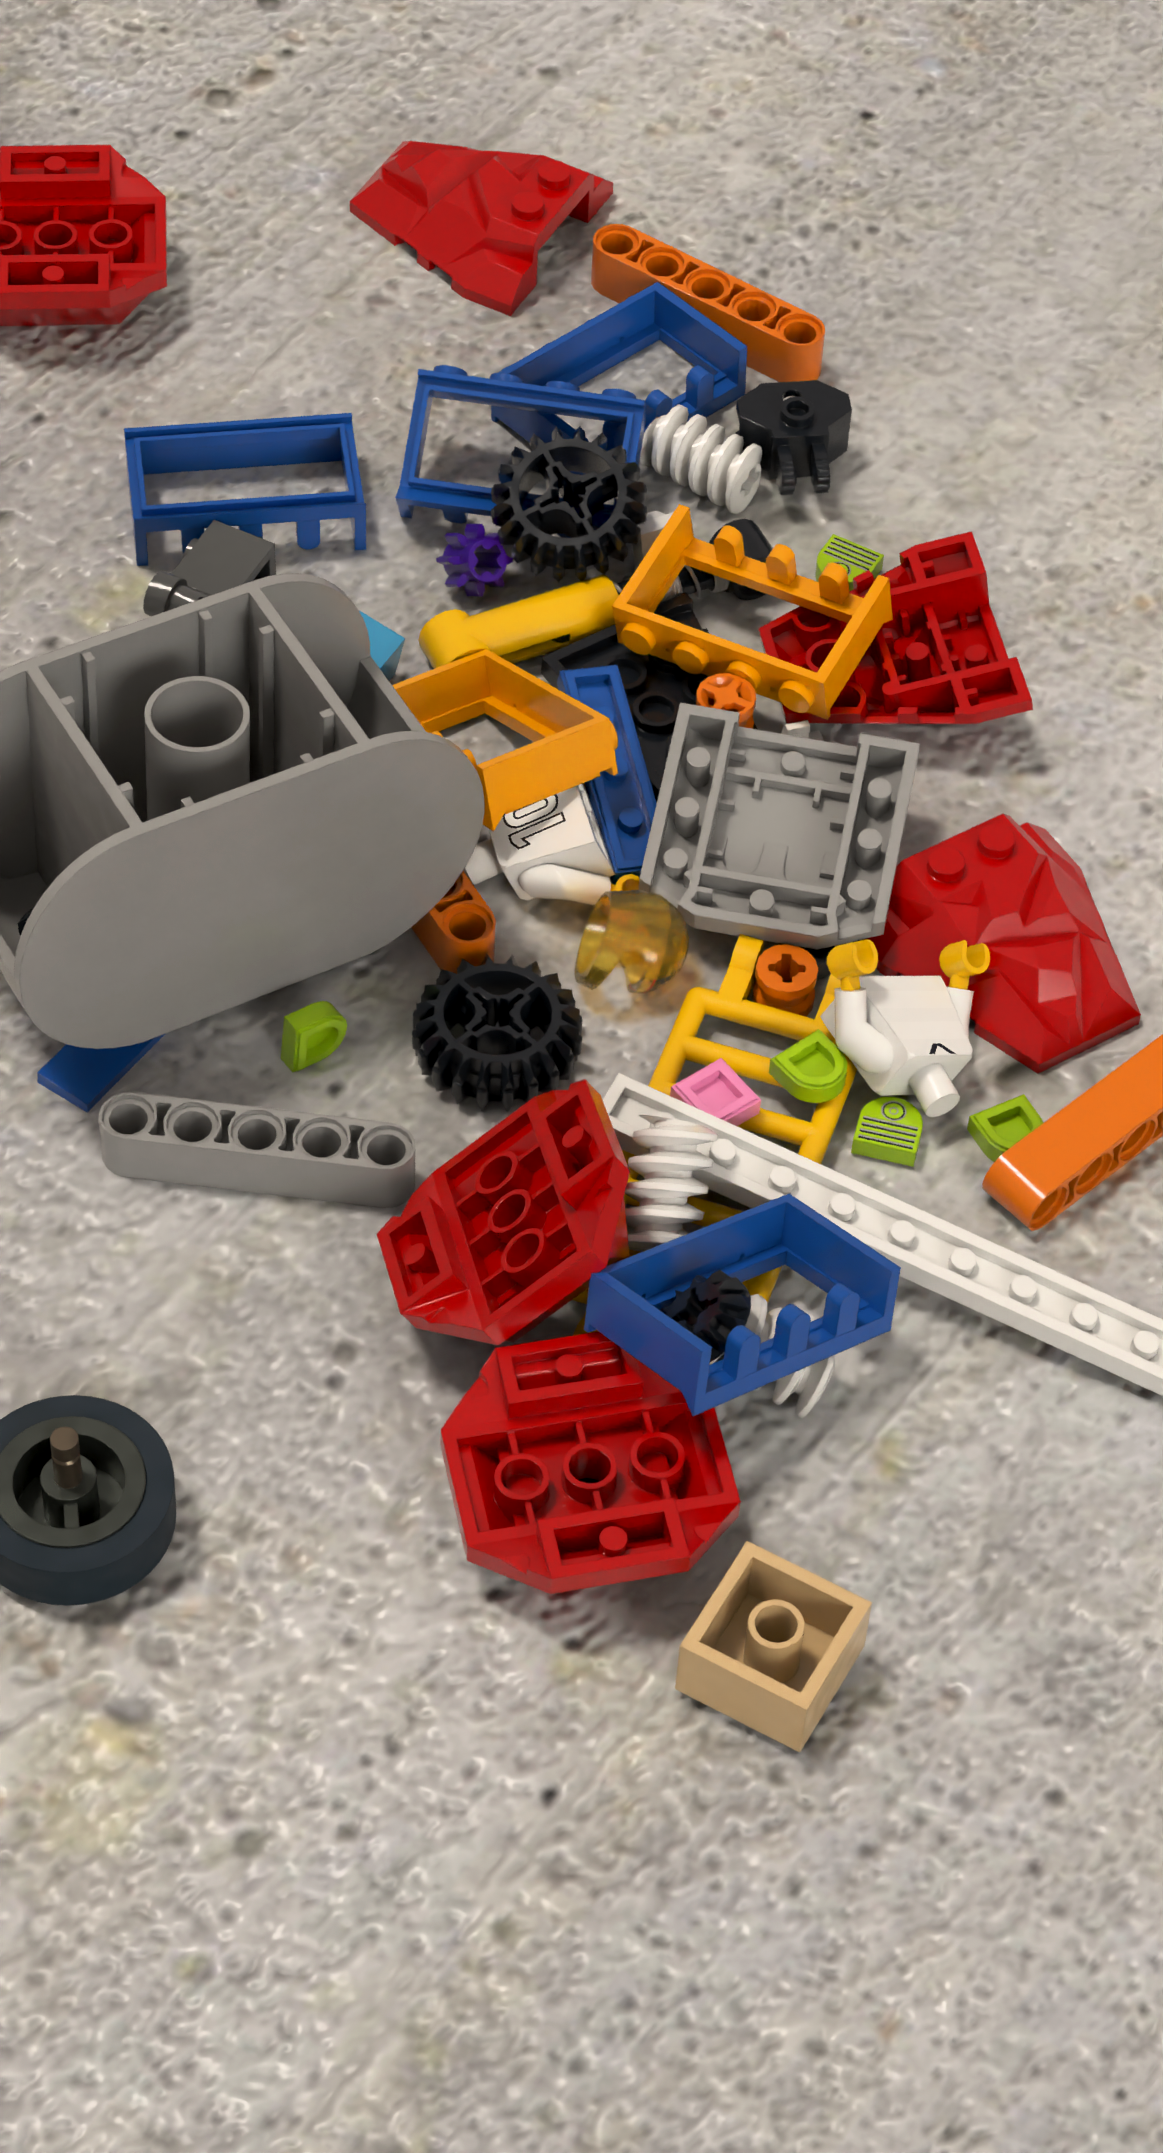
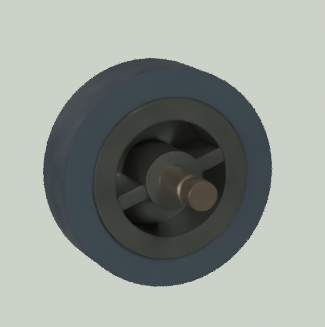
(81, 1500)

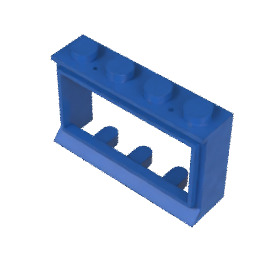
(617, 335)
(510, 392)
(244, 446)
(859, 1303)

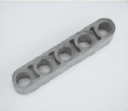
(257, 1149)

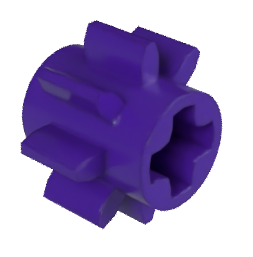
(460, 560)

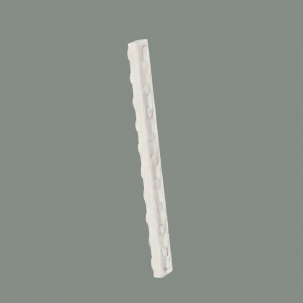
(921, 1244)

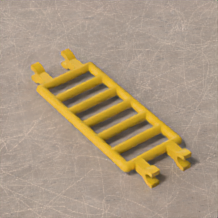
(683, 1045)

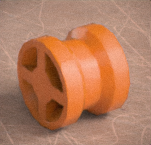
(729, 693)
(772, 974)

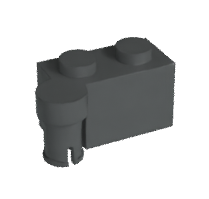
(210, 565)

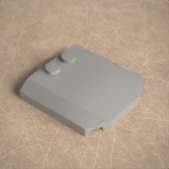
(778, 830)

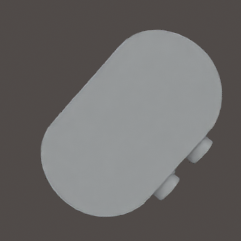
(214, 812)

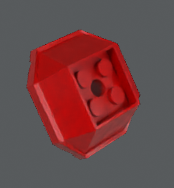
(77, 236)
(513, 1222)
(571, 1414)

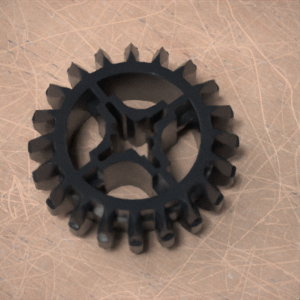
(604, 479)
(496, 1053)

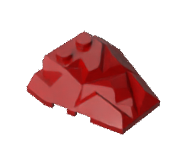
(477, 213)
(929, 663)
(1051, 963)

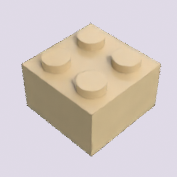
(772, 1646)

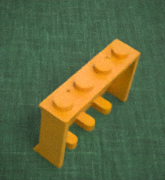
(707, 654)
(567, 736)

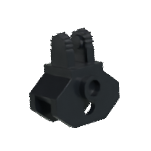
(796, 433)

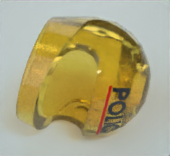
(639, 933)

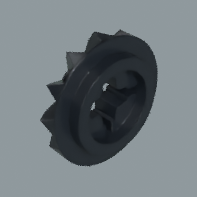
(712, 1307)

